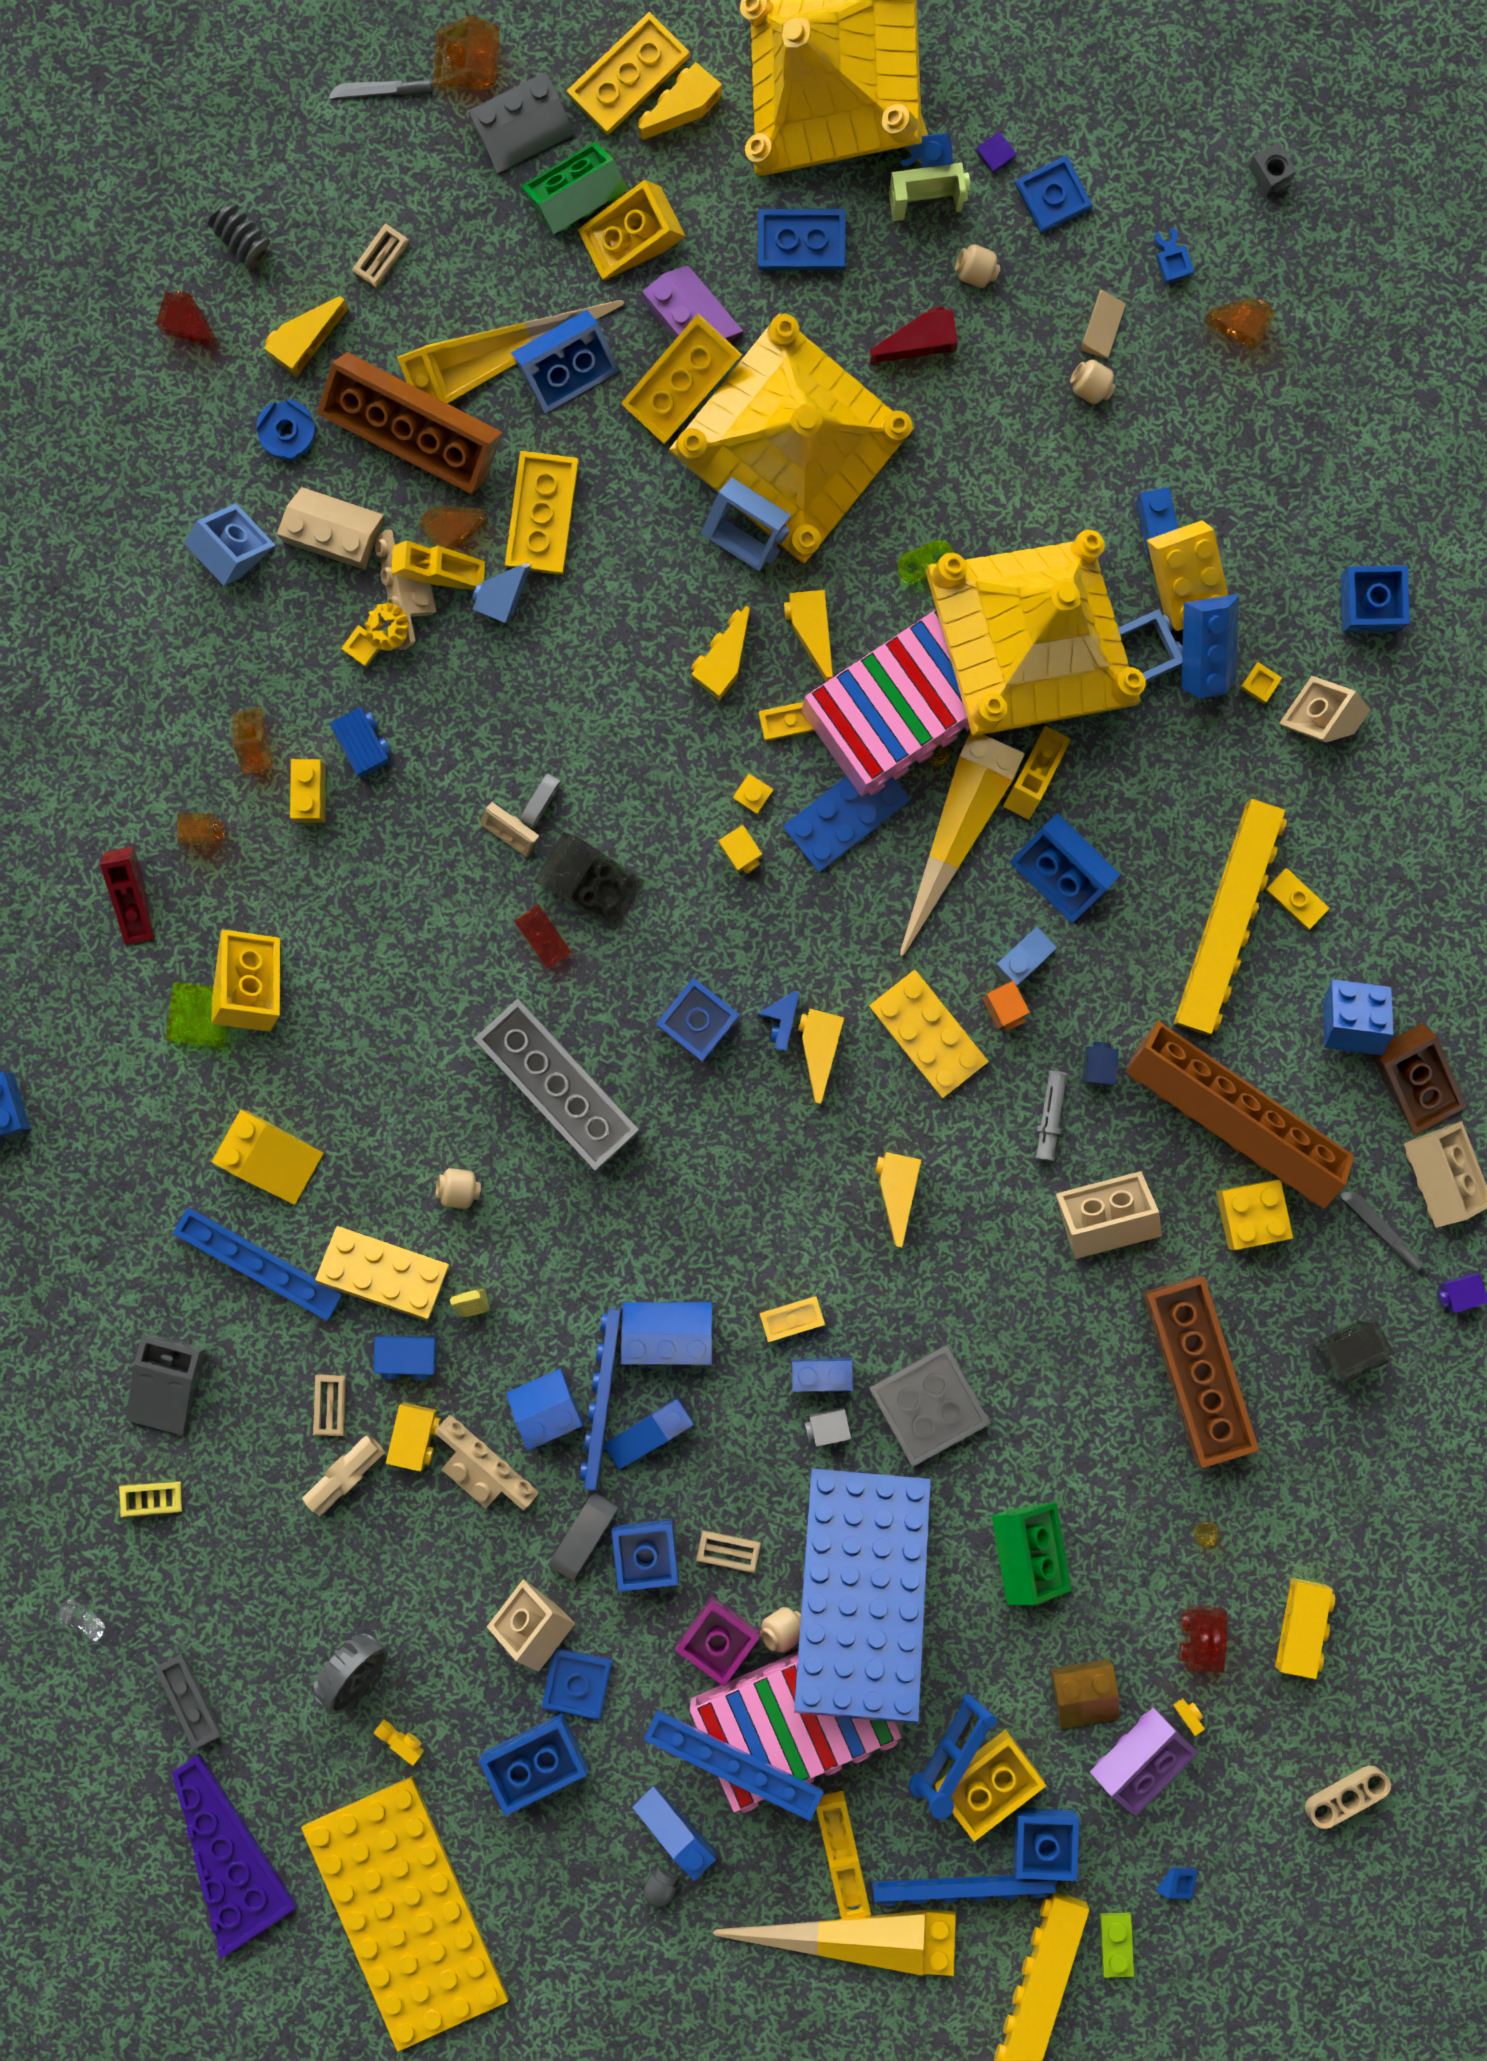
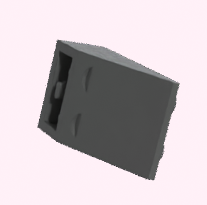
(164, 1383)

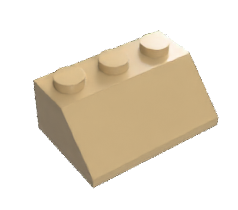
(330, 527)
(1448, 1174)
(1109, 1214)

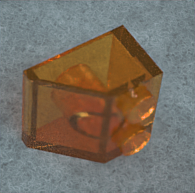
(466, 54)

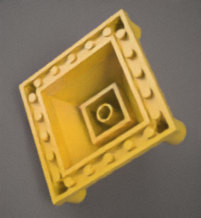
(832, 80)
(793, 434)
(1033, 635)

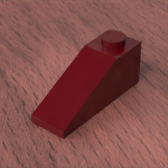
(924, 336)
(127, 894)

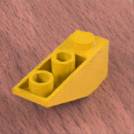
(685, 102)
(721, 665)

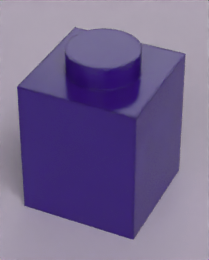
(1462, 1293)

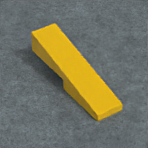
(842, 1855)

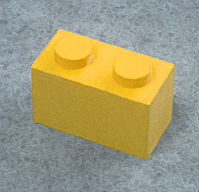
(308, 791)
(412, 1437)

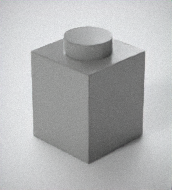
(828, 1427)

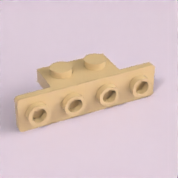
(410, 595)
(480, 1469)

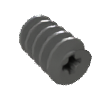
(239, 236)

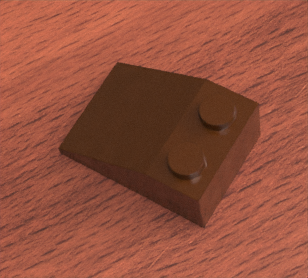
(1420, 1078)

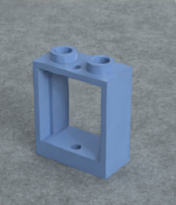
(734, 539)
(1164, 630)

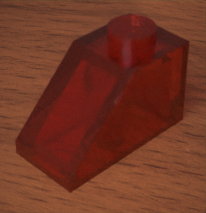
(183, 319)

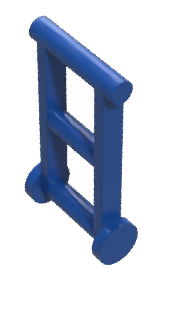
(921, 1783)

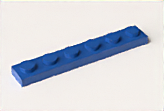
(257, 1263)
(599, 1410)
(733, 1765)
(951, 1889)

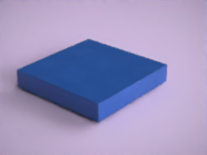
(1053, 194)
(577, 1683)

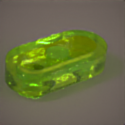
(921, 558)

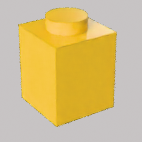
(741, 850)

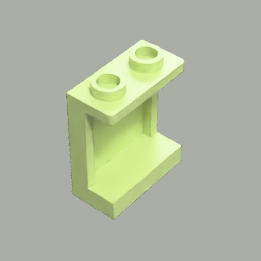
(928, 184)

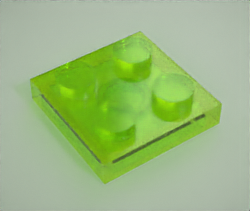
(192, 1017)

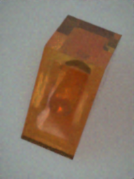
(1242, 320)
(451, 525)
(251, 741)

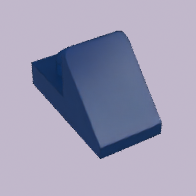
(783, 1011)

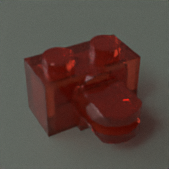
(1204, 1638)

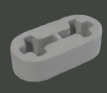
(540, 800)

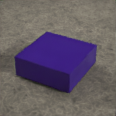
(996, 152)

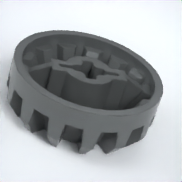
(346, 1672)

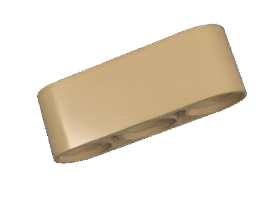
(1362, 1797)

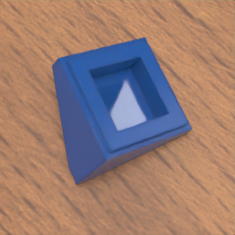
(1178, 1883)

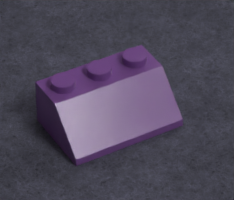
(680, 296)
(1143, 1762)

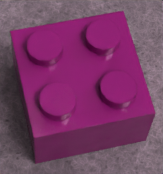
(717, 1640)

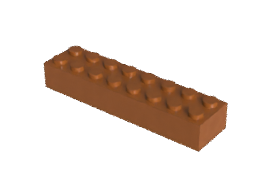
(1241, 1115)

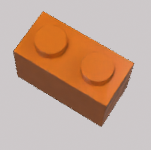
(1006, 1006)

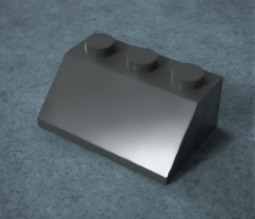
(521, 123)

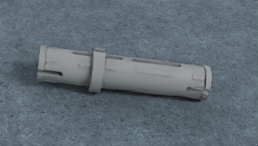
(1050, 1121)

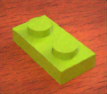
(1116, 1945)

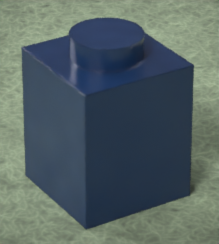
(1100, 1064)

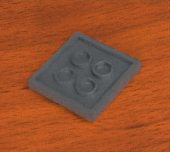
(929, 1405)

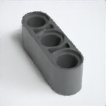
(583, 1536)

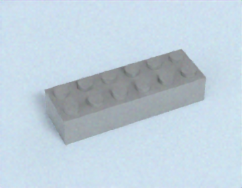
(557, 1084)

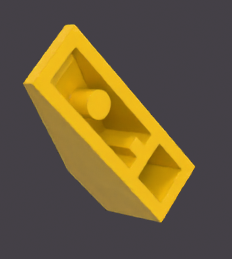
(302, 336)
(810, 625)
(1037, 773)
(819, 1044)
(897, 1186)

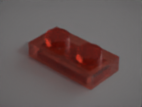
(543, 937)

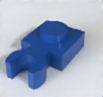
(933, 151)
(1173, 260)

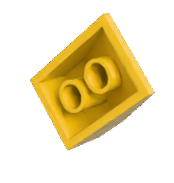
(631, 230)
(247, 981)
(267, 1157)

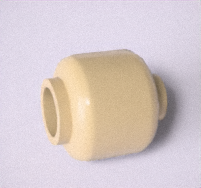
(977, 266)
(1092, 381)
(457, 1188)
(781, 1630)

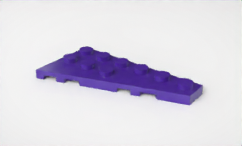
(232, 1868)

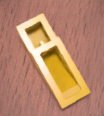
(437, 566)

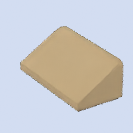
(1103, 325)

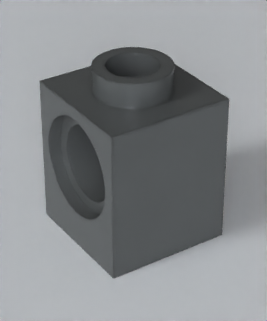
(1274, 158)

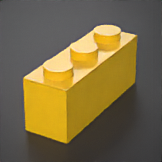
(1305, 1628)

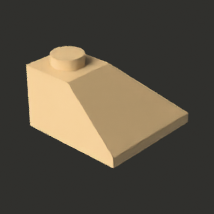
(1325, 711)

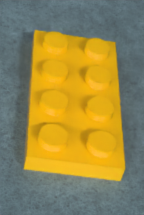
(628, 73)
(681, 378)
(542, 512)
(928, 1034)
(382, 1273)

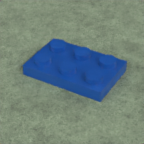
(801, 239)

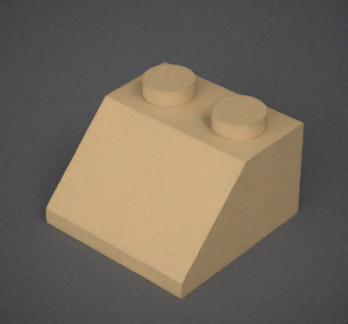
(530, 1626)

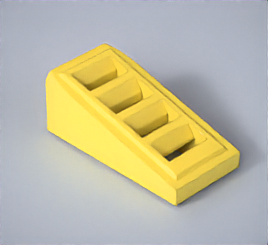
(470, 1303)
(124, 1490)

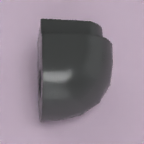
(660, 1887)

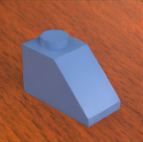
(501, 593)
(1025, 956)

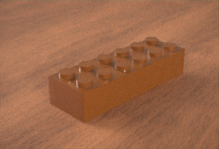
(409, 422)
(1200, 1371)

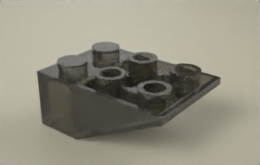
(589, 880)

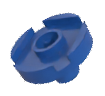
(291, 445)

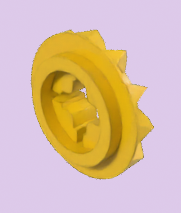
(396, 631)

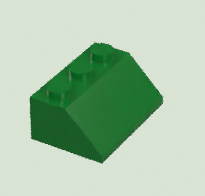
(575, 187)
(1031, 1554)

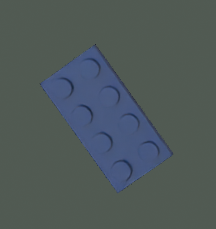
(842, 819)

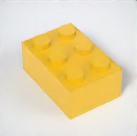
(1186, 568)
(994, 1785)

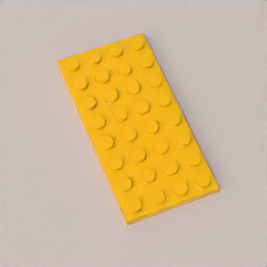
(405, 1913)

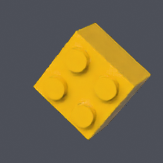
(1254, 1214)

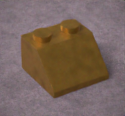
(1085, 1693)

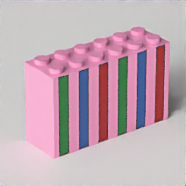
(890, 707)
(760, 1720)

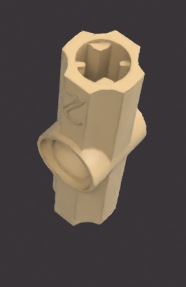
(343, 1475)

